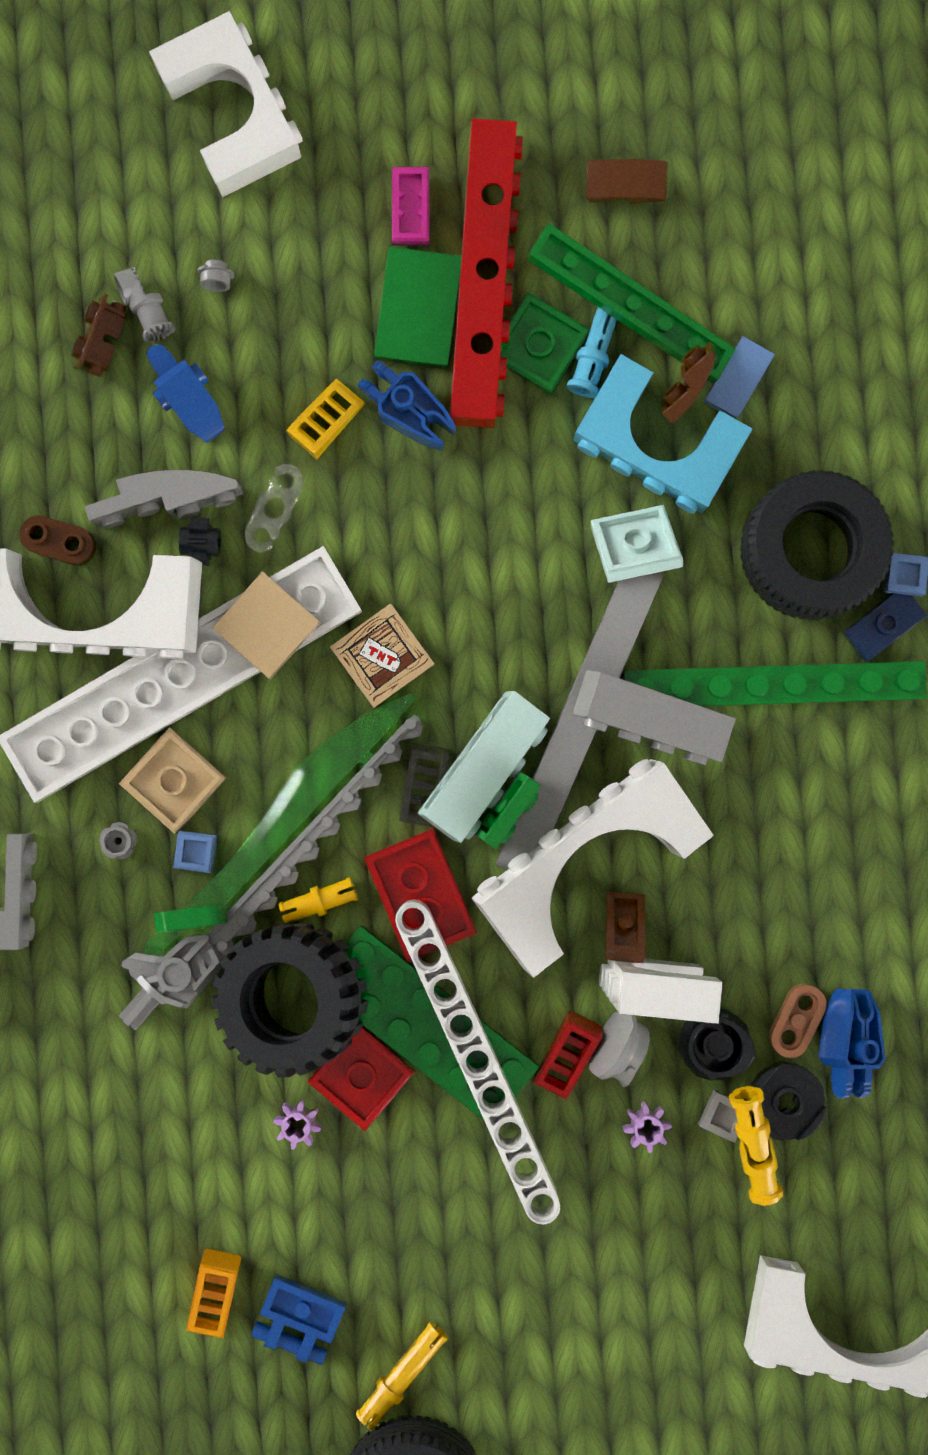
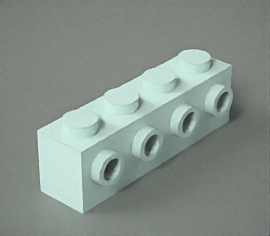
(484, 767)

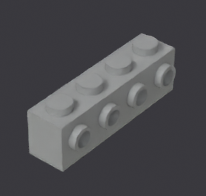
(654, 716)

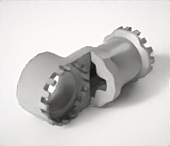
(146, 306)

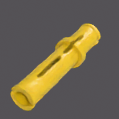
(391, 1388)

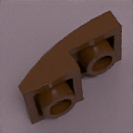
(626, 180)
(695, 372)

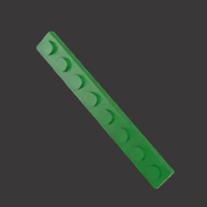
(788, 683)

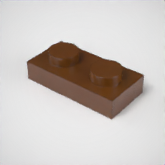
(625, 927)

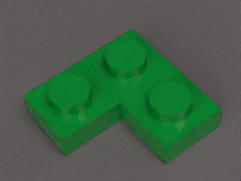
(499, 821)

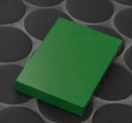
(418, 307)

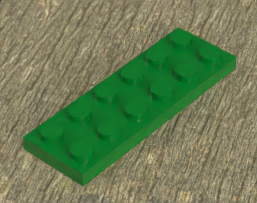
(407, 1022)

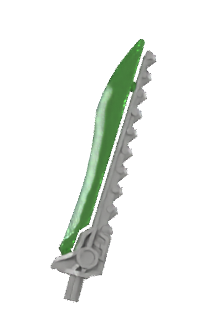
(197, 958)

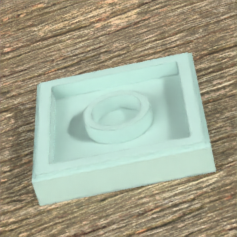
(636, 543)

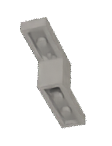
(20, 890)

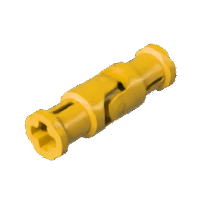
(756, 1145)

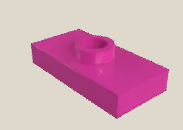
(410, 206)

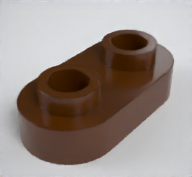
(56, 540)

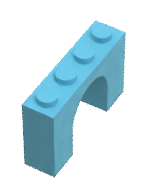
(608, 434)

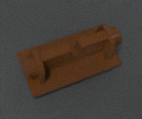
(102, 321)

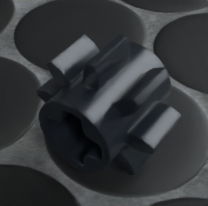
(200, 540)

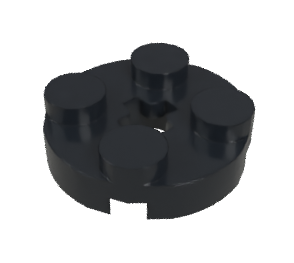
(808, 1097)

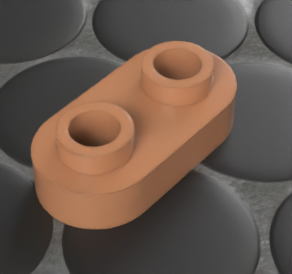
(801, 1021)

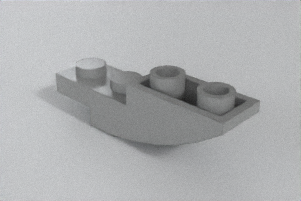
(178, 490)

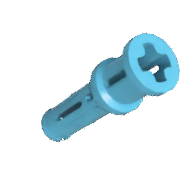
(593, 356)

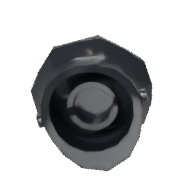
(717, 1049)

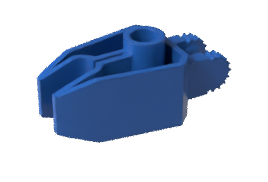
(183, 390)
(408, 406)
(852, 1041)

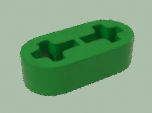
(190, 917)

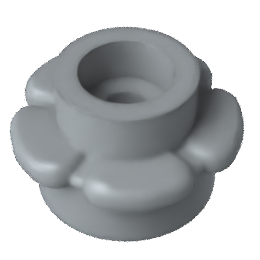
(215, 276)
(108, 844)

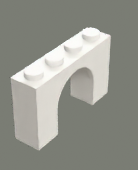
(222, 53)
(662, 990)

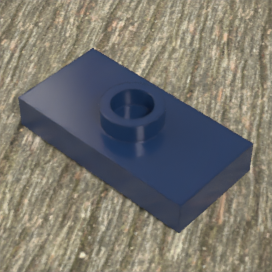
(884, 625)

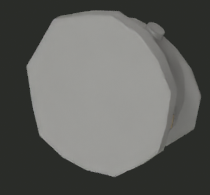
(620, 1049)

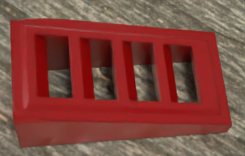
(583, 1027)

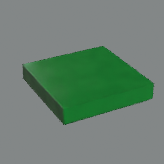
(542, 343)

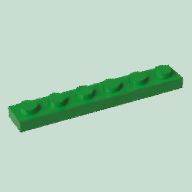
(624, 298)

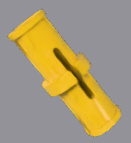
(318, 901)

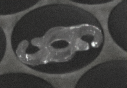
(272, 525)

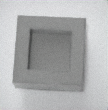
(719, 1116)

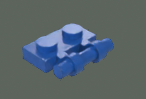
(303, 1310)

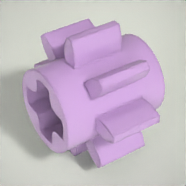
(656, 1131)
(297, 1134)

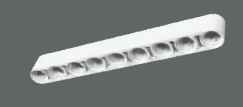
(481, 1078)

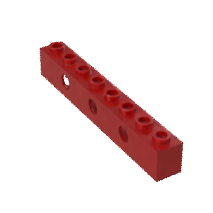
(481, 300)

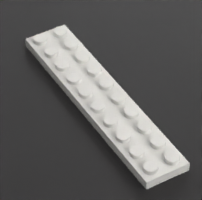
(158, 691)

